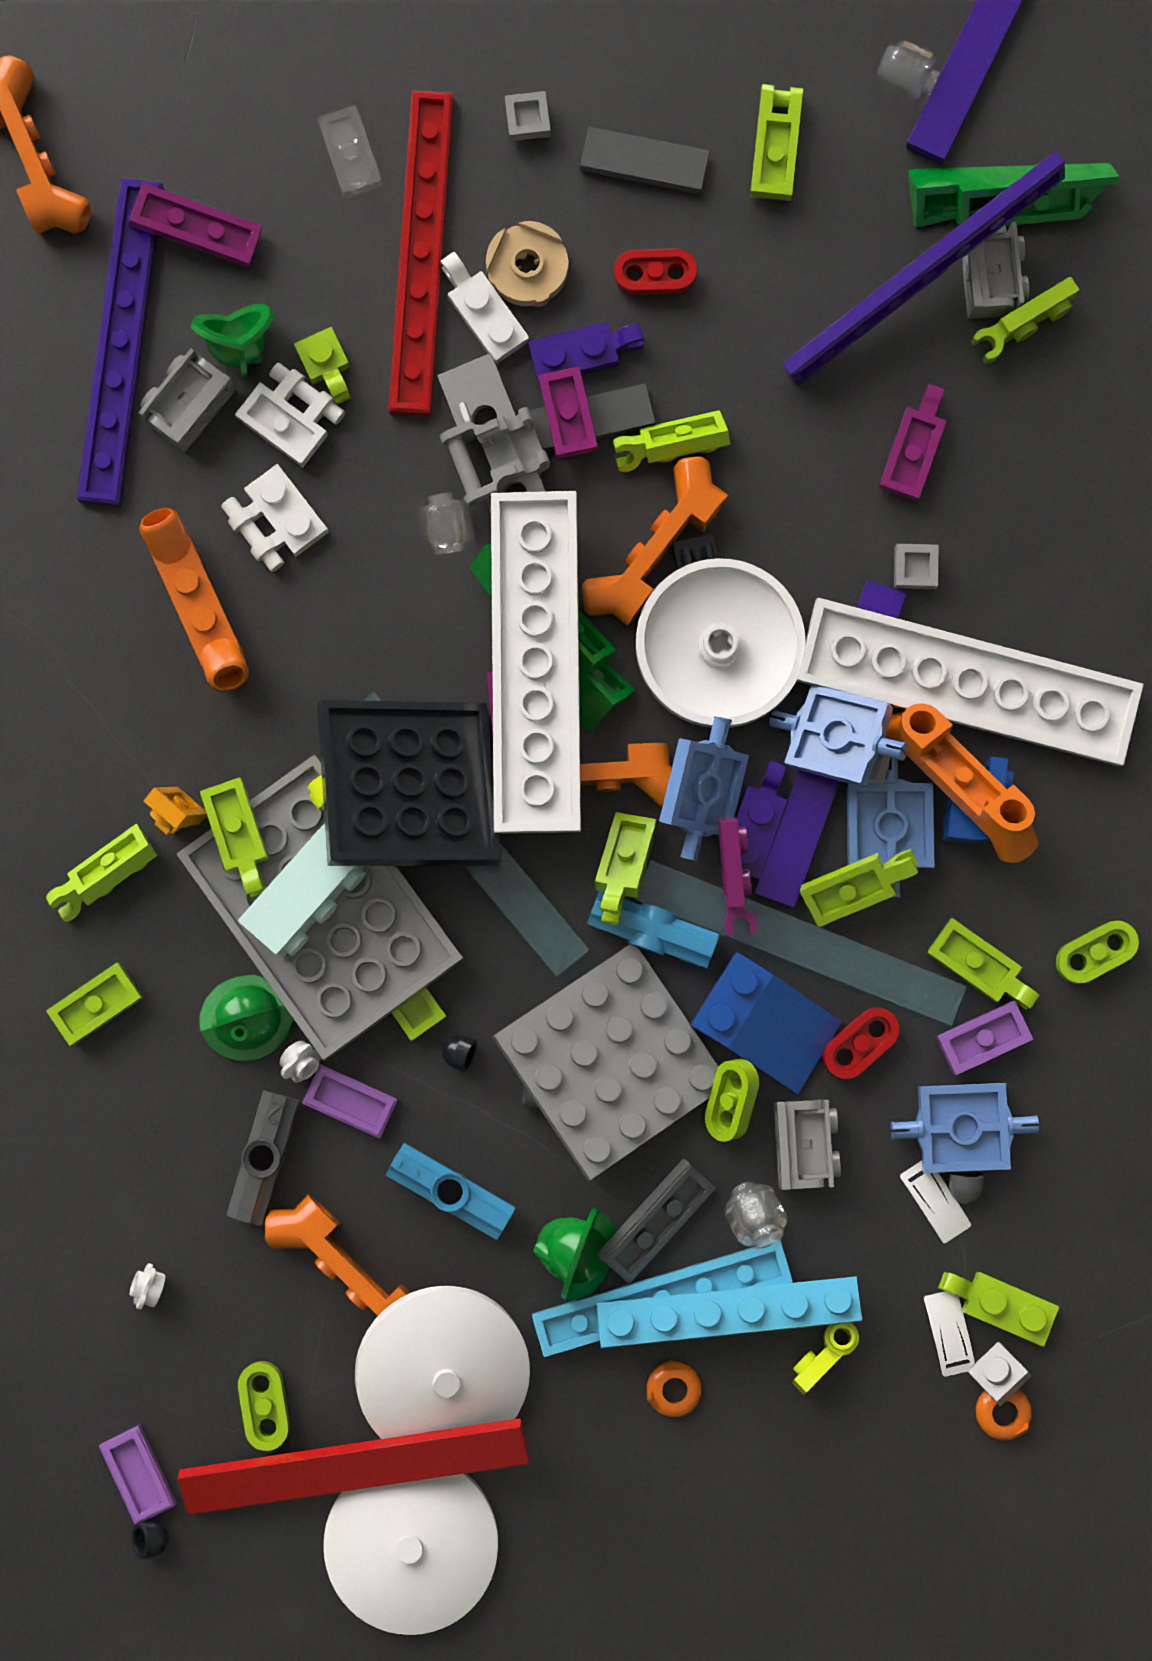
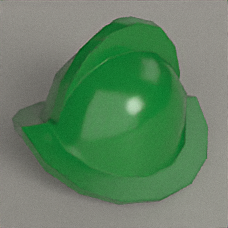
(235, 338)
(244, 1019)
(570, 1252)

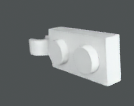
(483, 310)

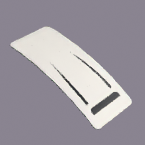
(936, 1202)
(949, 1333)

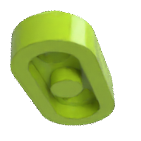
(1095, 952)
(731, 1093)
(262, 1405)

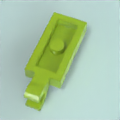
(1022, 321)
(673, 439)
(236, 832)
(624, 862)
(102, 872)
(856, 886)
(980, 965)
(1003, 1306)

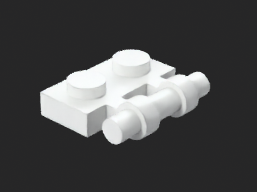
(281, 423)
(284, 509)

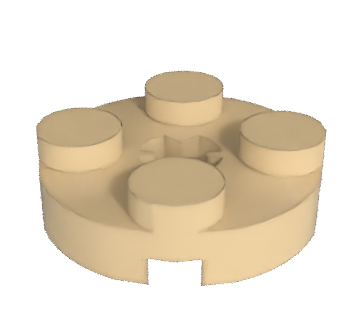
(517, 242)

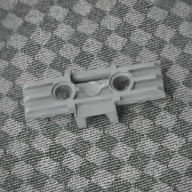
(507, 441)

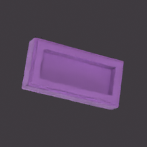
(350, 1101)
(137, 1474)

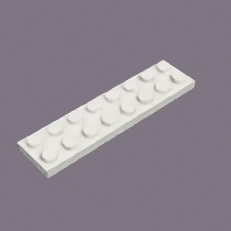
(535, 662)
(970, 681)

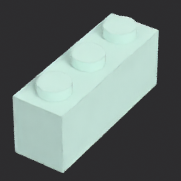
(299, 898)

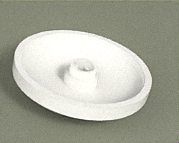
(720, 642)
(441, 1364)
(412, 1552)

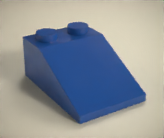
(765, 1022)

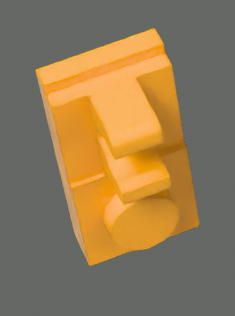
(173, 809)

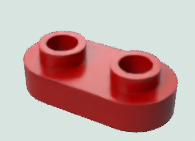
(654, 268)
(861, 1045)

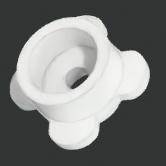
(299, 1061)
(147, 1287)

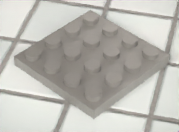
(609, 1060)

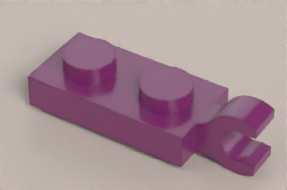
(914, 447)
(735, 879)

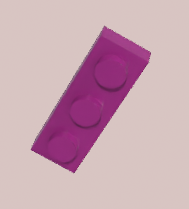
(195, 225)

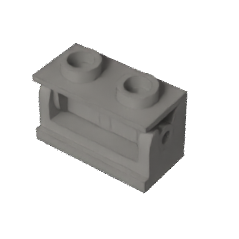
(994, 275)
(186, 400)
(805, 1144)

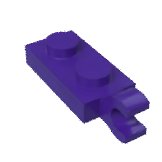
(587, 347)
(761, 815)

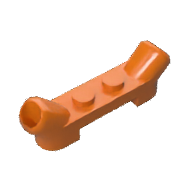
(43, 202)
(697, 504)
(195, 599)
(645, 766)
(999, 812)
(310, 1227)

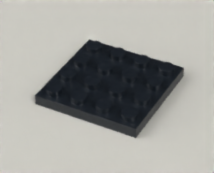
(407, 783)

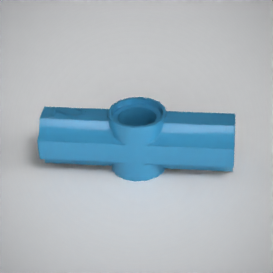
(658, 932)
(424, 1177)

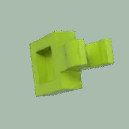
(325, 361)

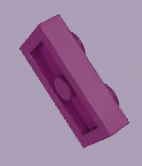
(567, 412)

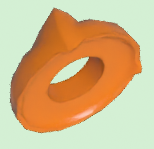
(659, 1377)
(1008, 1432)

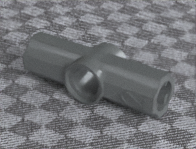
(255, 1185)

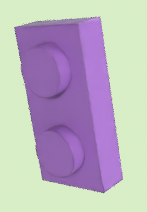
(984, 1037)

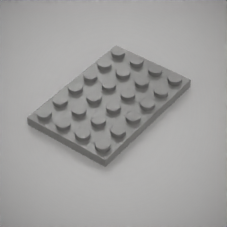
(358, 962)

